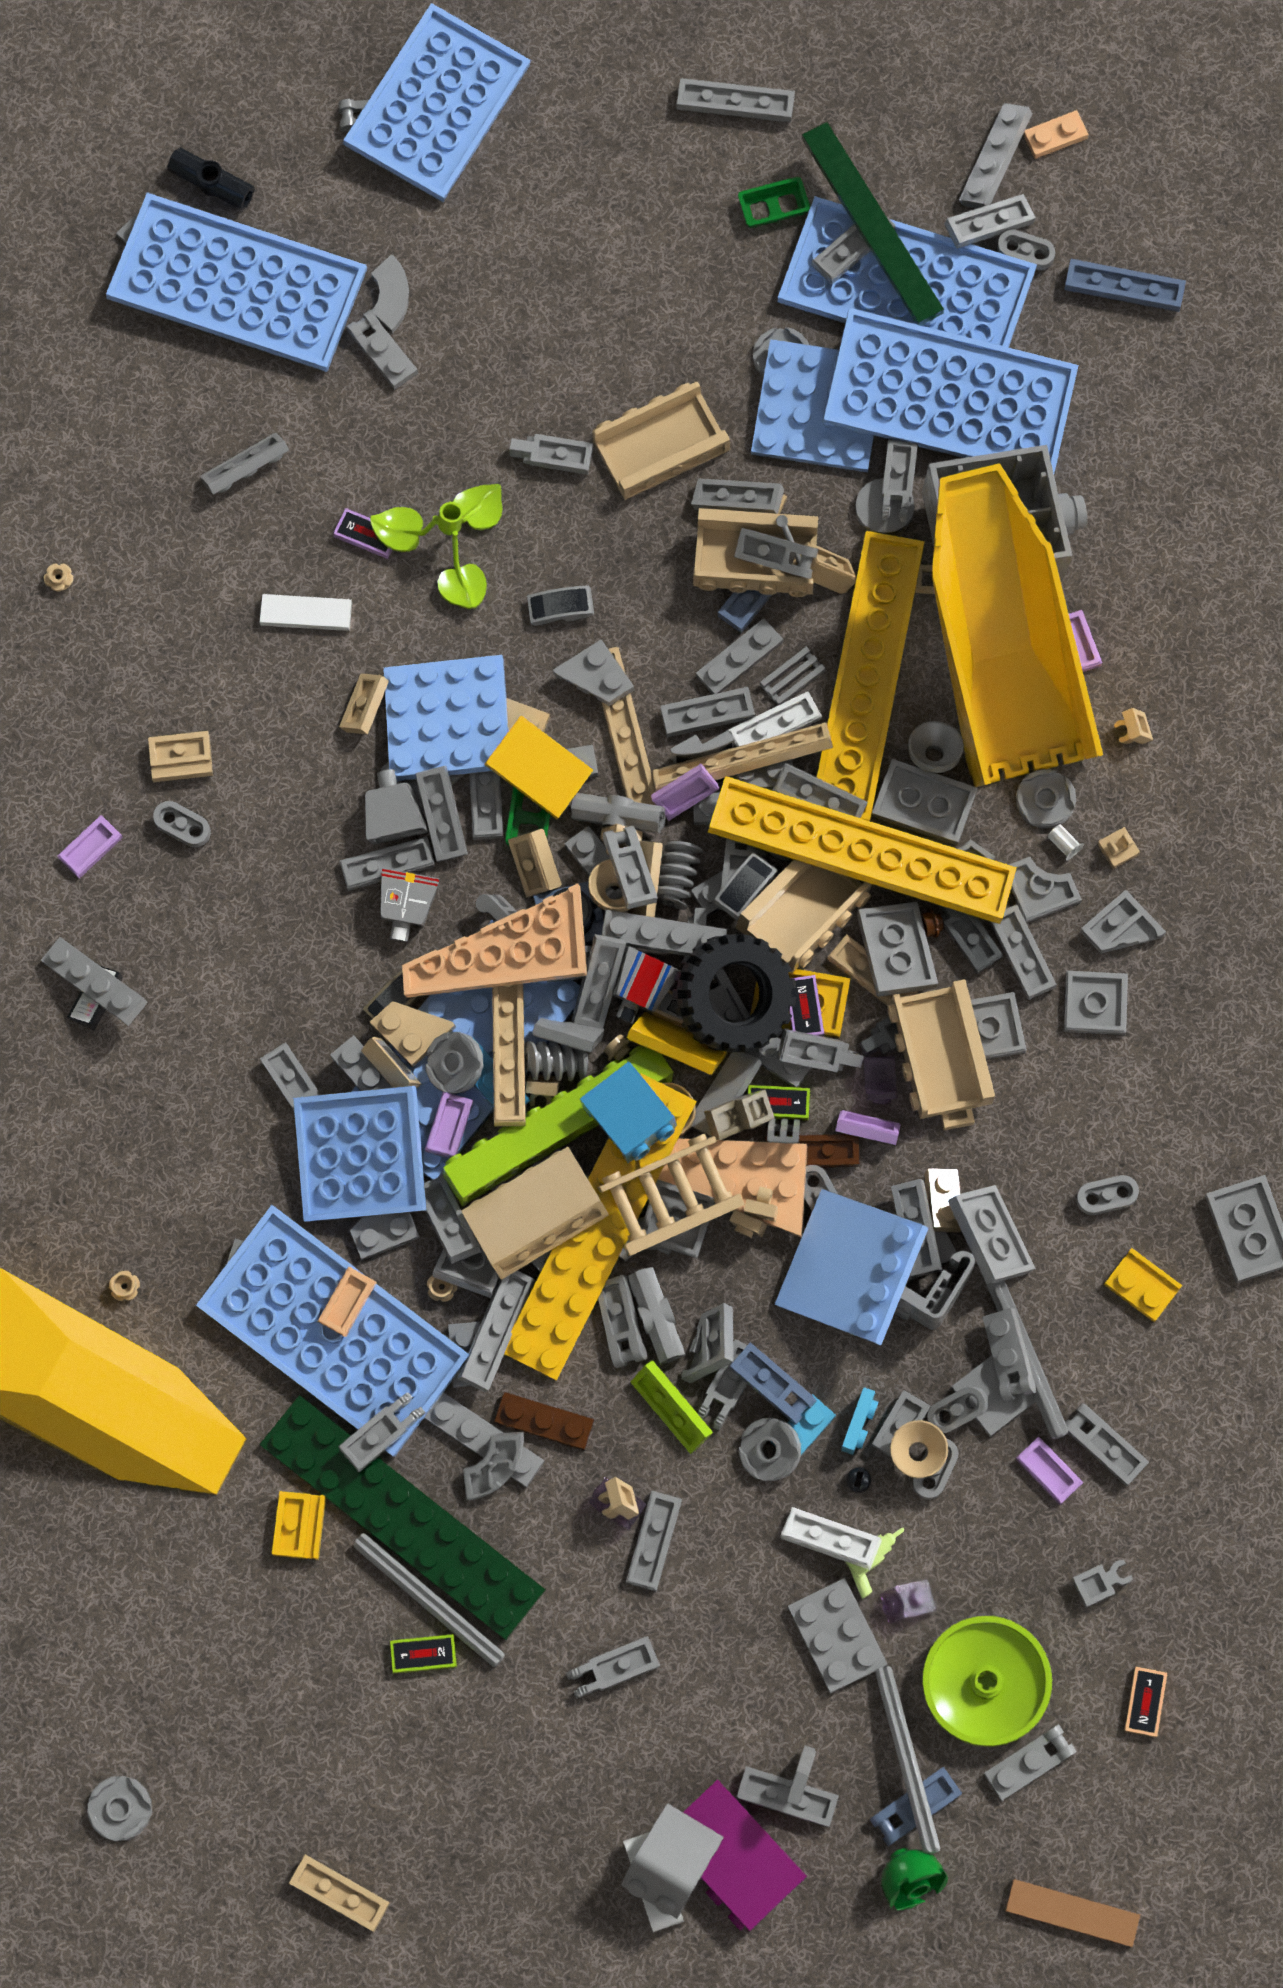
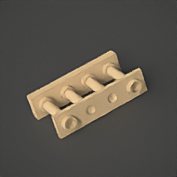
(695, 1212)

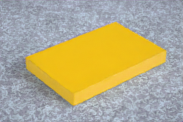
(538, 767)
(832, 999)
(674, 1043)

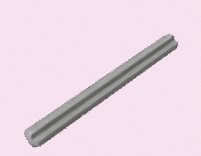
(1043, 1396)
(428, 1600)
(907, 1760)

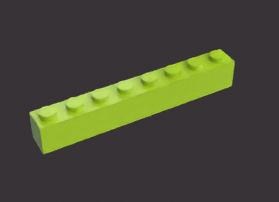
(545, 1131)

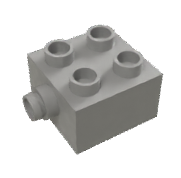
(1034, 480)

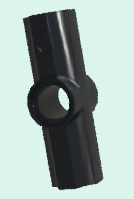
(197, 170)

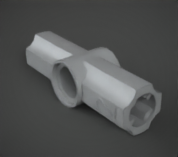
(618, 811)
(656, 1315)

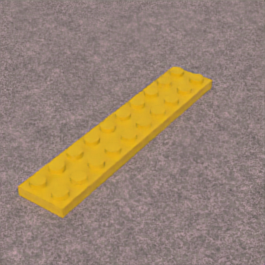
(870, 664)
(862, 850)
(582, 1264)

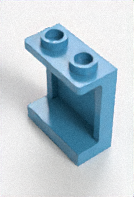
(629, 1112)

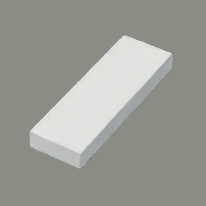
(305, 612)
(777, 721)
(831, 1538)

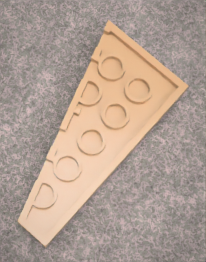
(518, 949)
(752, 1165)

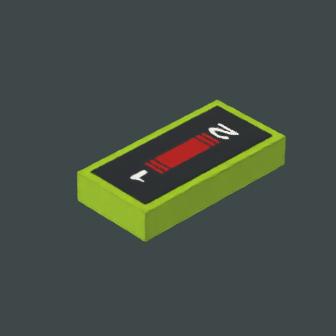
(786, 1101)
(423, 1654)

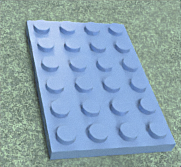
(436, 102)

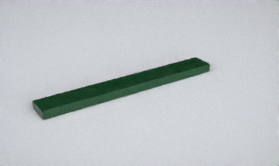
(872, 224)

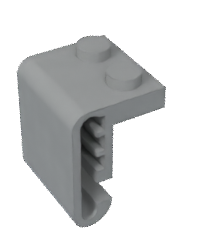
(935, 1307)
(671, 1861)

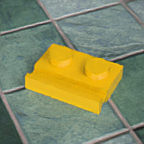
(1143, 1285)
(298, 1525)

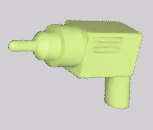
(859, 1573)

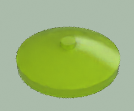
(987, 1681)

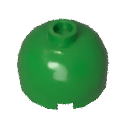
(911, 1876)

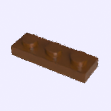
(831, 1150)
(544, 1421)

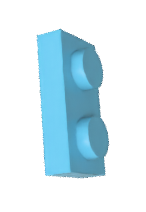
(865, 1409)
(812, 1424)

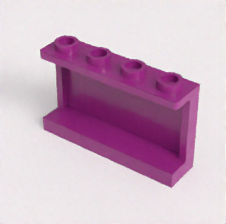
(749, 1867)

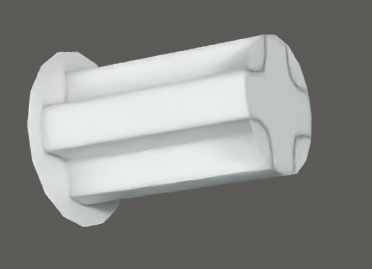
(1065, 841)

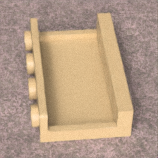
(660, 440)
(717, 545)
(802, 910)
(941, 1051)
(534, 1212)

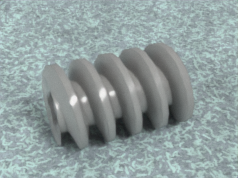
(675, 872)
(554, 1059)

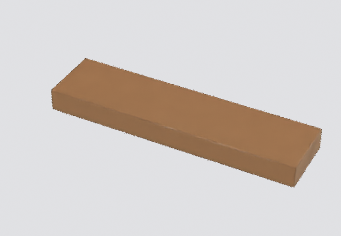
(1072, 1913)

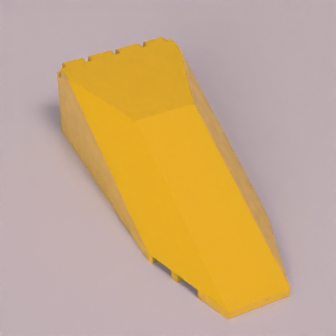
(1006, 632)
(106, 1397)

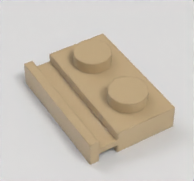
(180, 756)

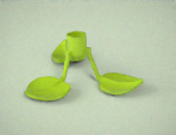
(479, 506)

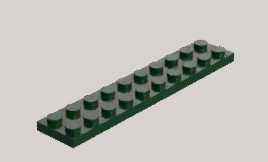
(404, 1520)

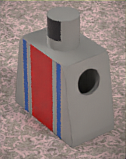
(641, 983)

